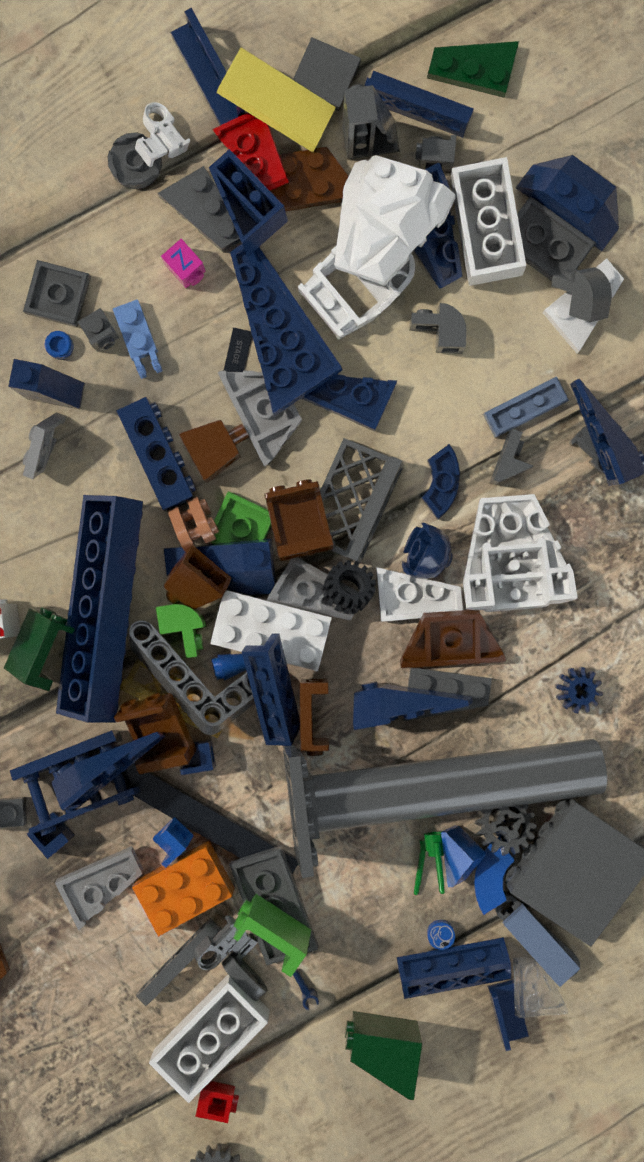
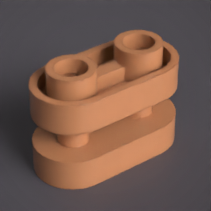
(198, 511)

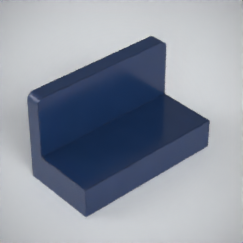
(503, 1004)

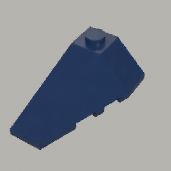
(613, 447)
(246, 562)

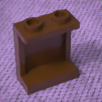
(298, 520)
(154, 715)
(312, 745)

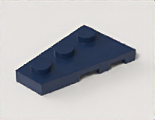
(354, 398)

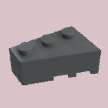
(367, 123)

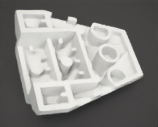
(386, 216)
(515, 558)

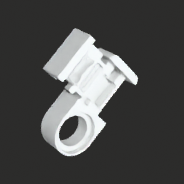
(162, 136)

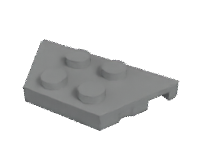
(253, 406)

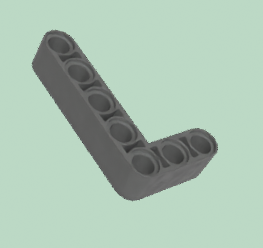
(190, 683)

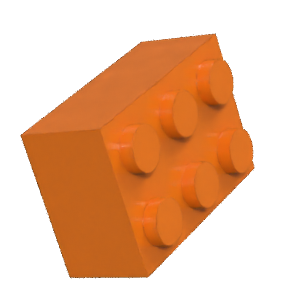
(183, 888)

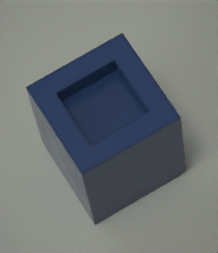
(202, 759)
(54, 841)

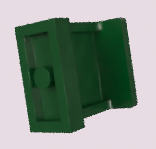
(34, 645)

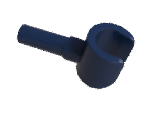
(306, 991)

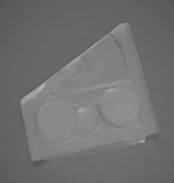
(535, 990)

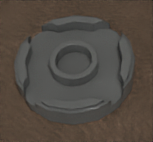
(127, 164)

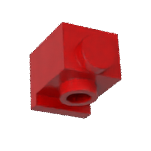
(217, 1109)

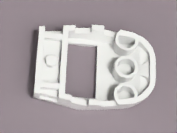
(333, 307)

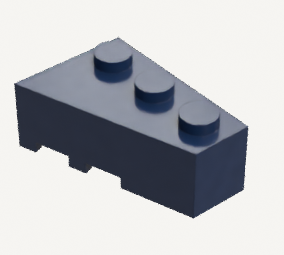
(248, 202)

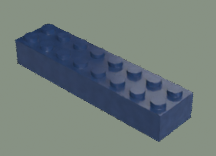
(99, 608)

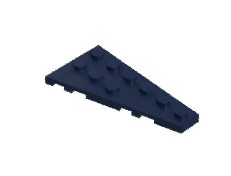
(285, 340)

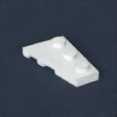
(573, 329)
(410, 597)

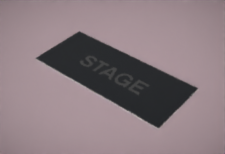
(238, 350)

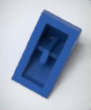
(460, 855)

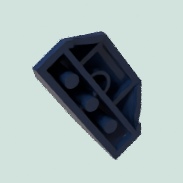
(575, 195)

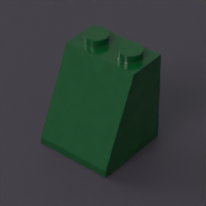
(386, 1049)

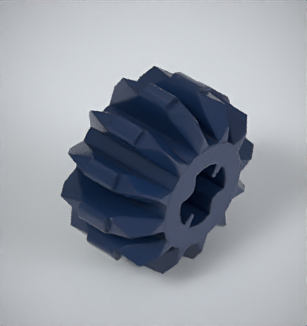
(570, 695)

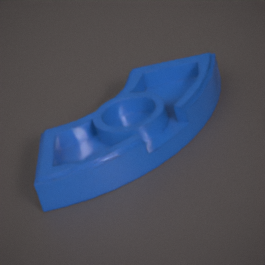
(489, 879)

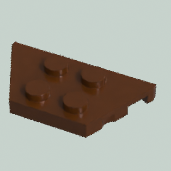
(313, 179)
(451, 640)

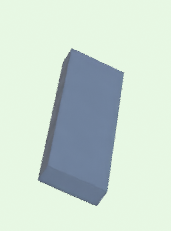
(525, 407)
(541, 945)

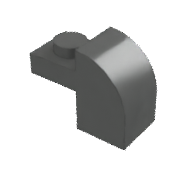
(589, 292)
(447, 324)

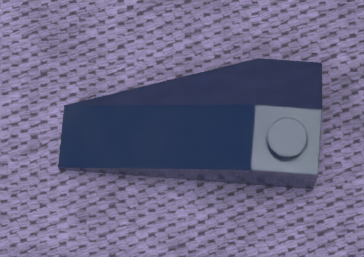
(440, 251)
(384, 703)
(86, 778)

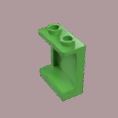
(276, 929)

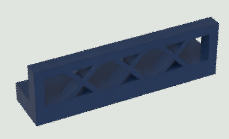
(204, 66)
(421, 104)
(272, 691)
(453, 966)

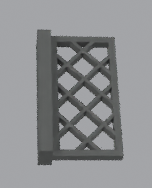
(375, 503)

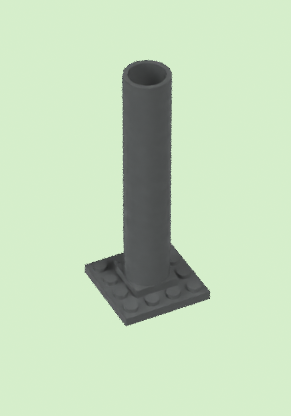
(434, 788)

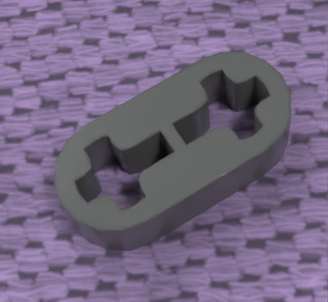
(244, 976)

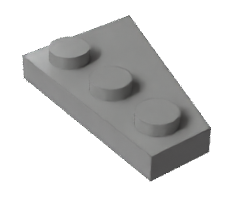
(303, 588)
(96, 884)

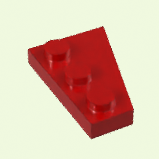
(255, 147)

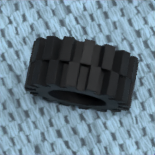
(354, 574)

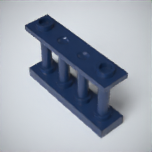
(30, 774)

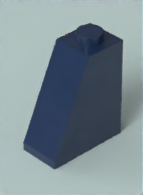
(45, 384)

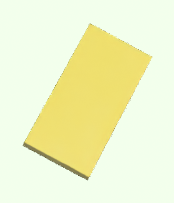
(276, 99)

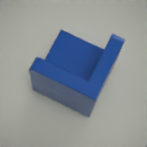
(173, 840)

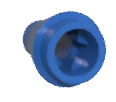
(228, 666)

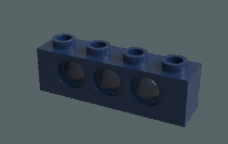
(133, 419)

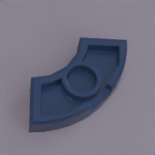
(444, 483)

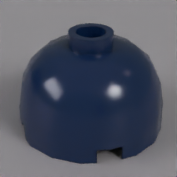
(427, 552)

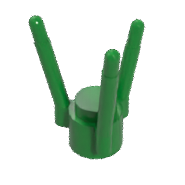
(433, 845)

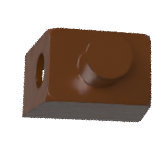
(213, 447)
(195, 580)

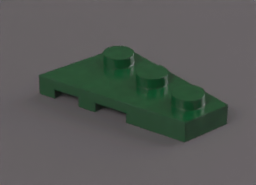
(475, 66)

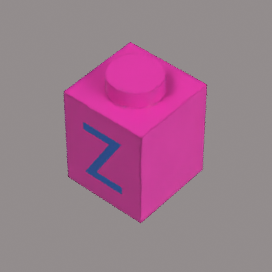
(184, 264)

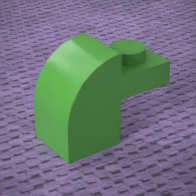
(185, 619)

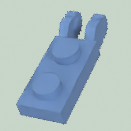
(137, 335)

